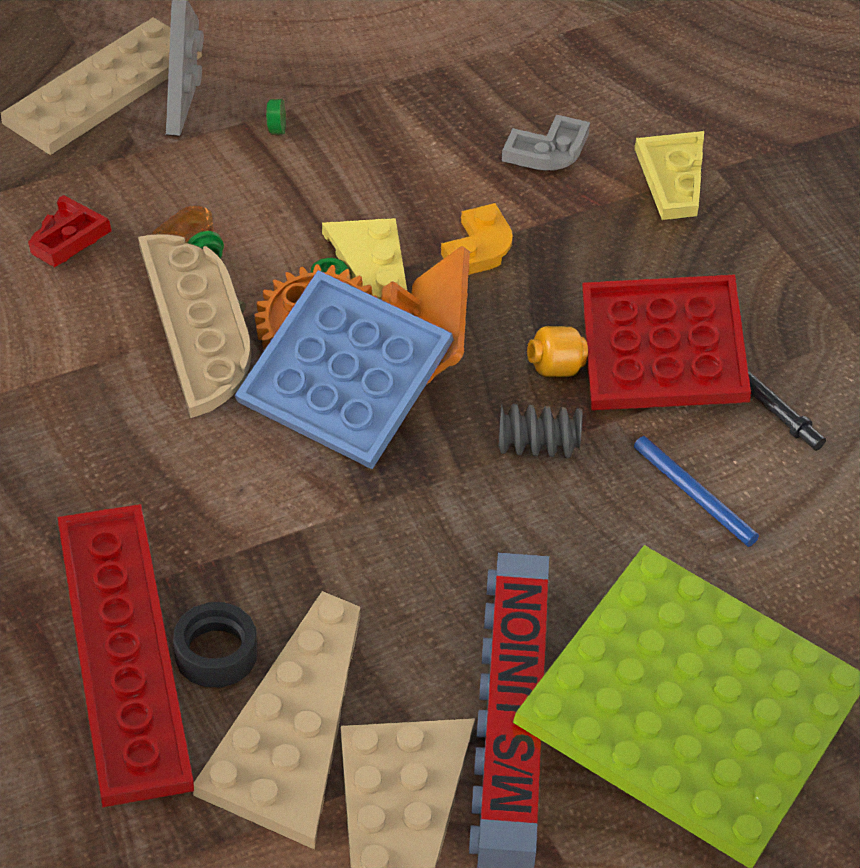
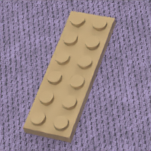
(93, 88)

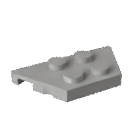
(184, 72)

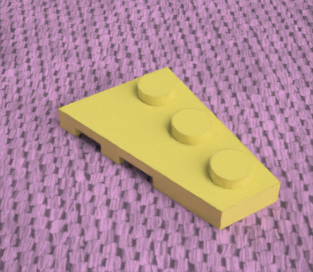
(673, 171)
(368, 250)

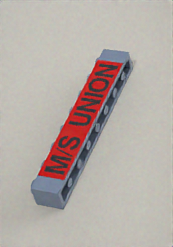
(510, 753)

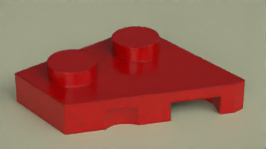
(67, 232)

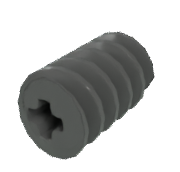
(540, 430)

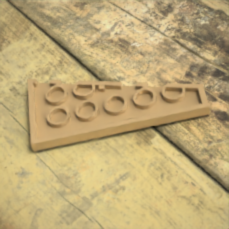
(284, 739)

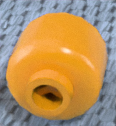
(557, 351)

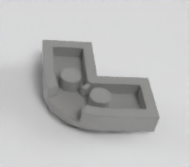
(548, 152)

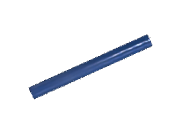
(696, 491)

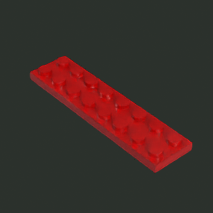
(124, 657)

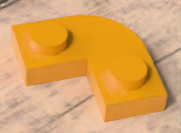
(487, 240)

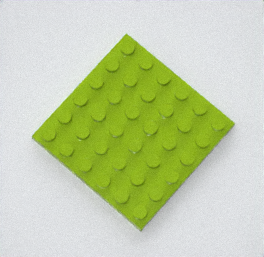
(693, 704)

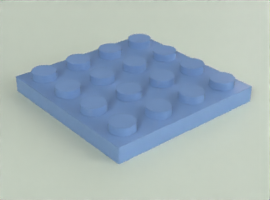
(344, 369)

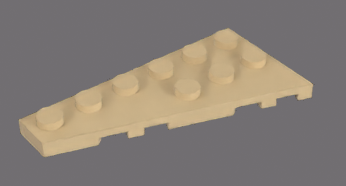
(401, 789)

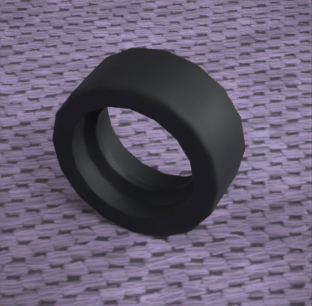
(212, 671)

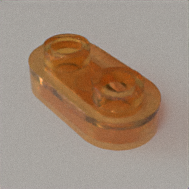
(187, 223)

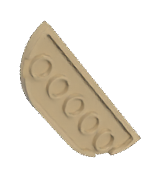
(199, 319)

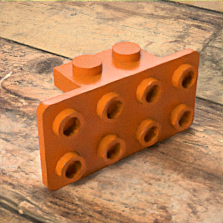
(439, 299)

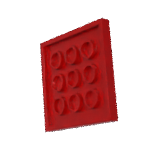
(665, 342)

